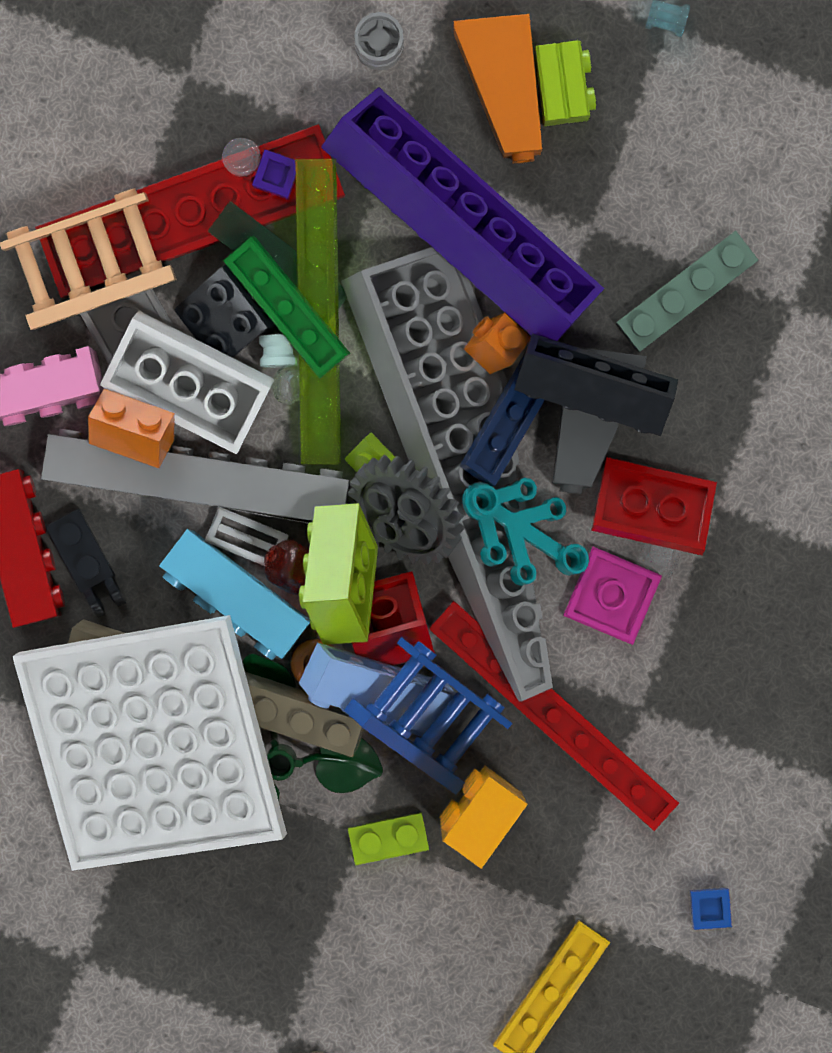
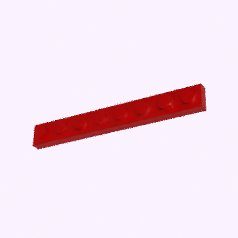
(560, 723)

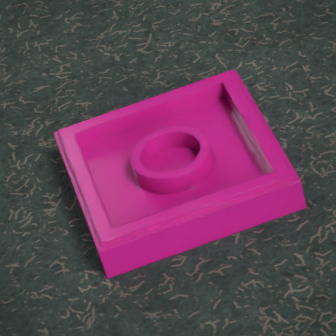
(612, 595)

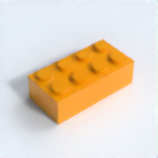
(481, 815)

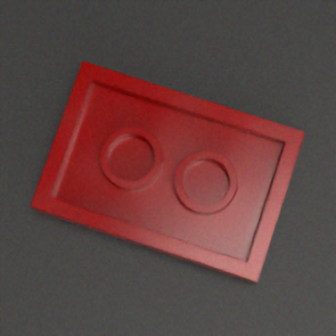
(654, 506)

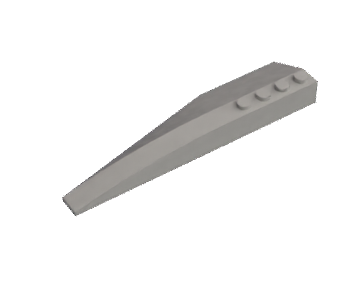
(415, 329)

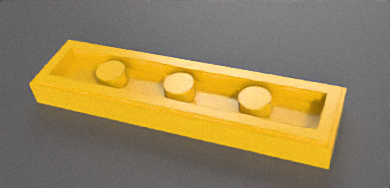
(552, 991)

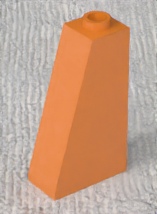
(503, 73)

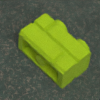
(563, 82)

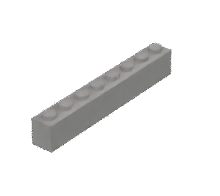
(195, 479)

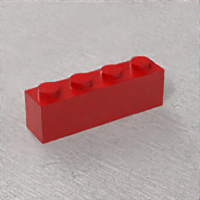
(23, 560)

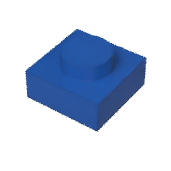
(710, 908)

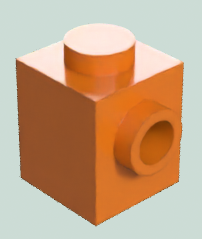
(496, 342)

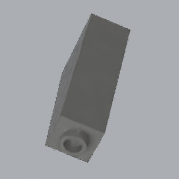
(585, 439)

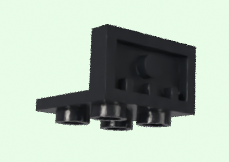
(224, 314)

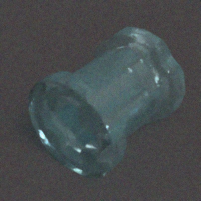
(668, 17)

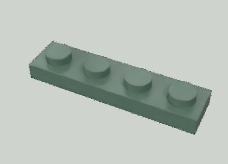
(687, 291)

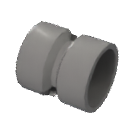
(379, 41)

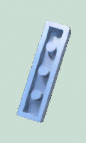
(339, 676)

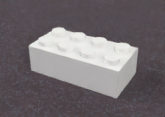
(184, 376)

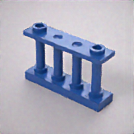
(421, 749)

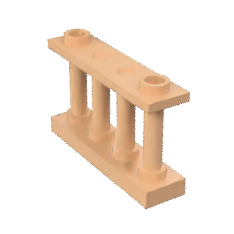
(116, 284)

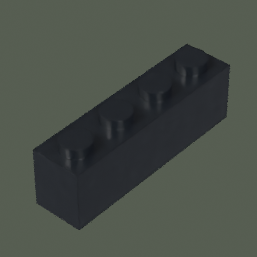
(596, 385)

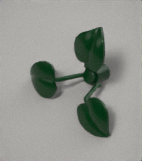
(334, 770)

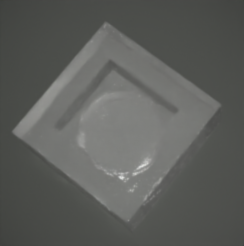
(659, 559)

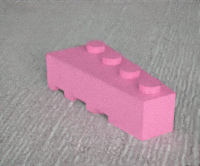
(49, 386)

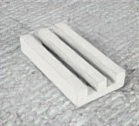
(216, 525)

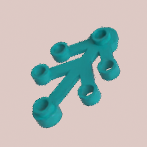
(518, 529)

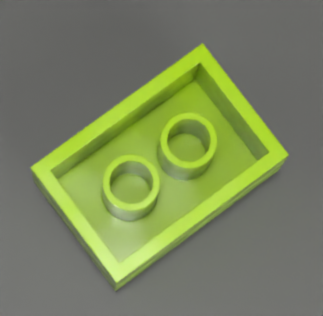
(339, 574)

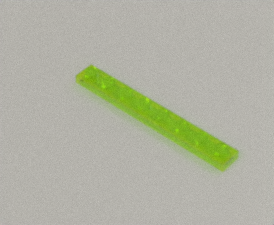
(319, 285)

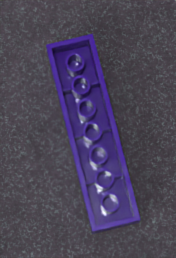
(461, 216)

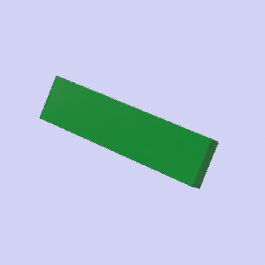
(286, 307)

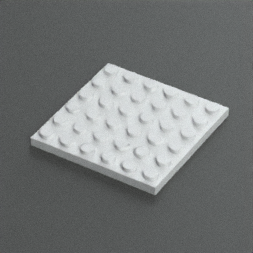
(150, 744)

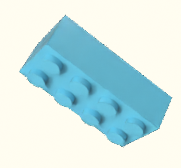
(234, 592)

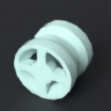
(276, 351)

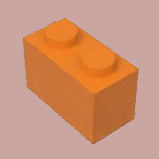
(131, 428)

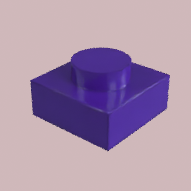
(275, 174)

